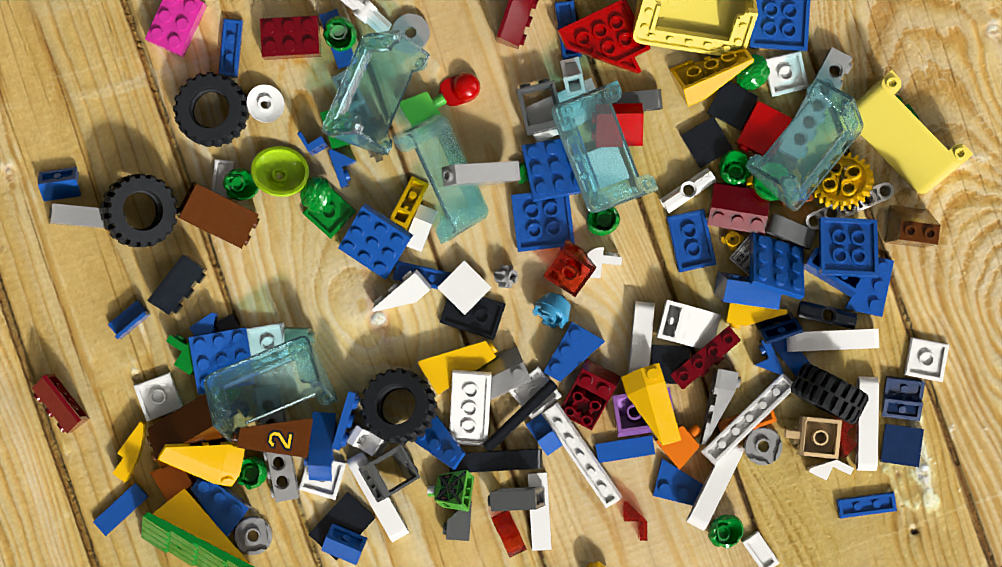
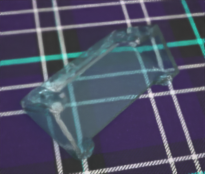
(374, 90)
(809, 145)
(439, 148)
(599, 149)
(266, 385)

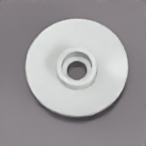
(271, 97)

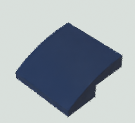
(778, 328)
(903, 398)

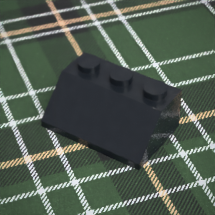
(178, 285)

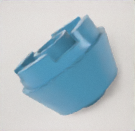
(553, 310)

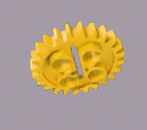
(859, 184)

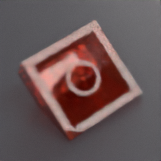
(570, 268)

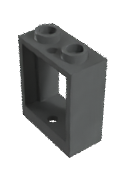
(526, 89)
(375, 481)
(517, 498)

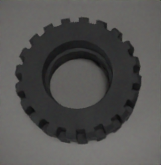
(189, 96)
(164, 206)
(829, 393)
(376, 395)

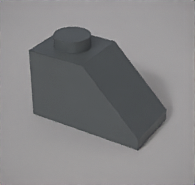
(458, 525)

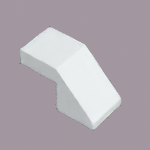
(573, 76)
(421, 227)
(824, 468)

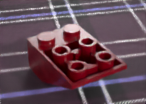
(590, 394)

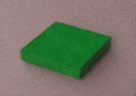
(333, 216)

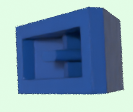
(205, 325)

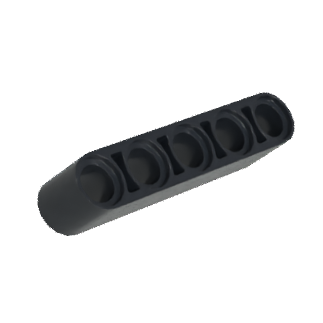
(500, 460)

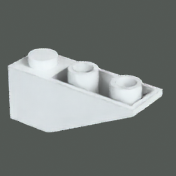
(407, 292)

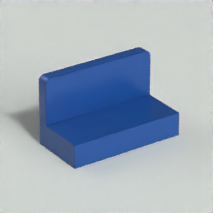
(315, 146)
(59, 184)
(129, 319)
(344, 544)

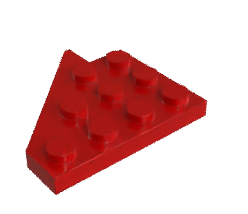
(606, 37)

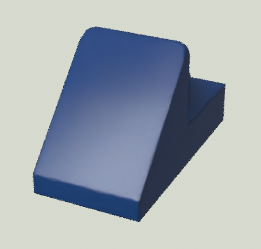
(339, 162)
(771, 362)
(544, 434)

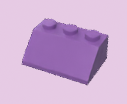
(627, 418)

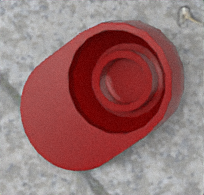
(460, 89)

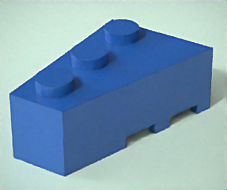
(845, 284)
(737, 290)
(571, 351)
(320, 446)
(221, 504)

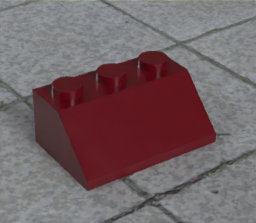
(515, 21)
(737, 209)
(59, 403)

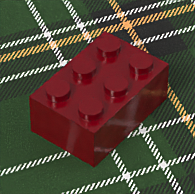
(290, 37)

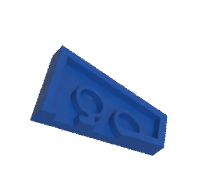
(873, 291)
(441, 444)
(676, 485)

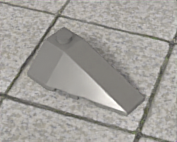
(507, 373)
(721, 391)

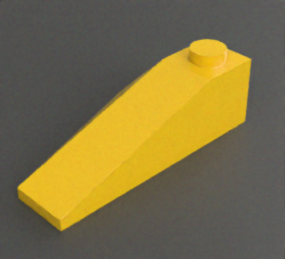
(702, 78)
(651, 399)
(213, 463)

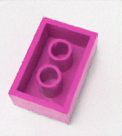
(175, 25)

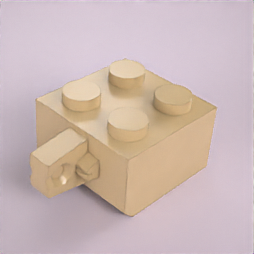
(816, 437)

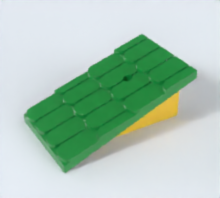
(190, 534)

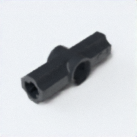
(815, 312)

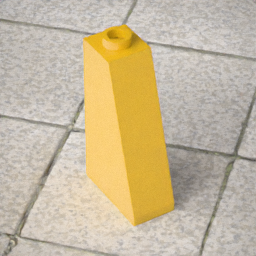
(470, 358)

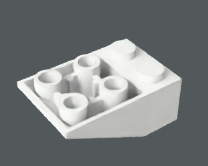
(687, 324)

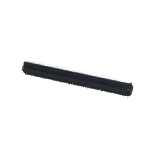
(517, 418)

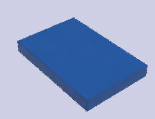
(691, 240)

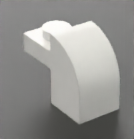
(598, 259)
(367, 441)

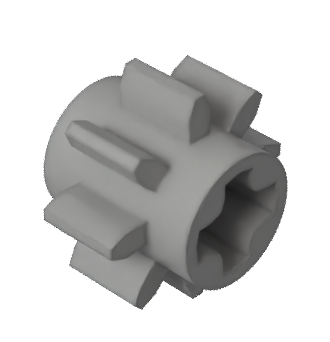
(505, 276)

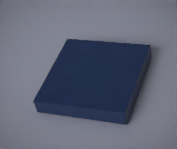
(901, 445)

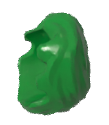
(340, 33)
(755, 74)
(733, 167)
(239, 184)
(316, 194)
(603, 222)
(252, 472)
(726, 531)

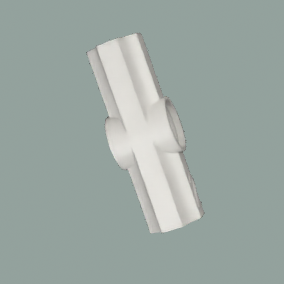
(368, 14)
(677, 197)

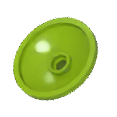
(281, 163)

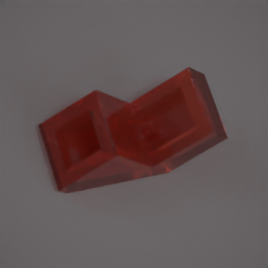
(847, 444)
(632, 514)
(509, 533)

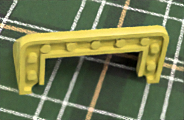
(695, 24)
(904, 139)

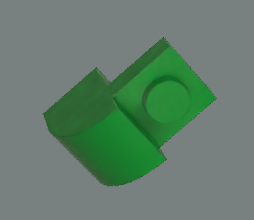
(184, 360)

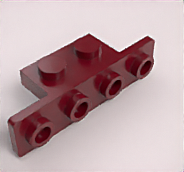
(710, 354)

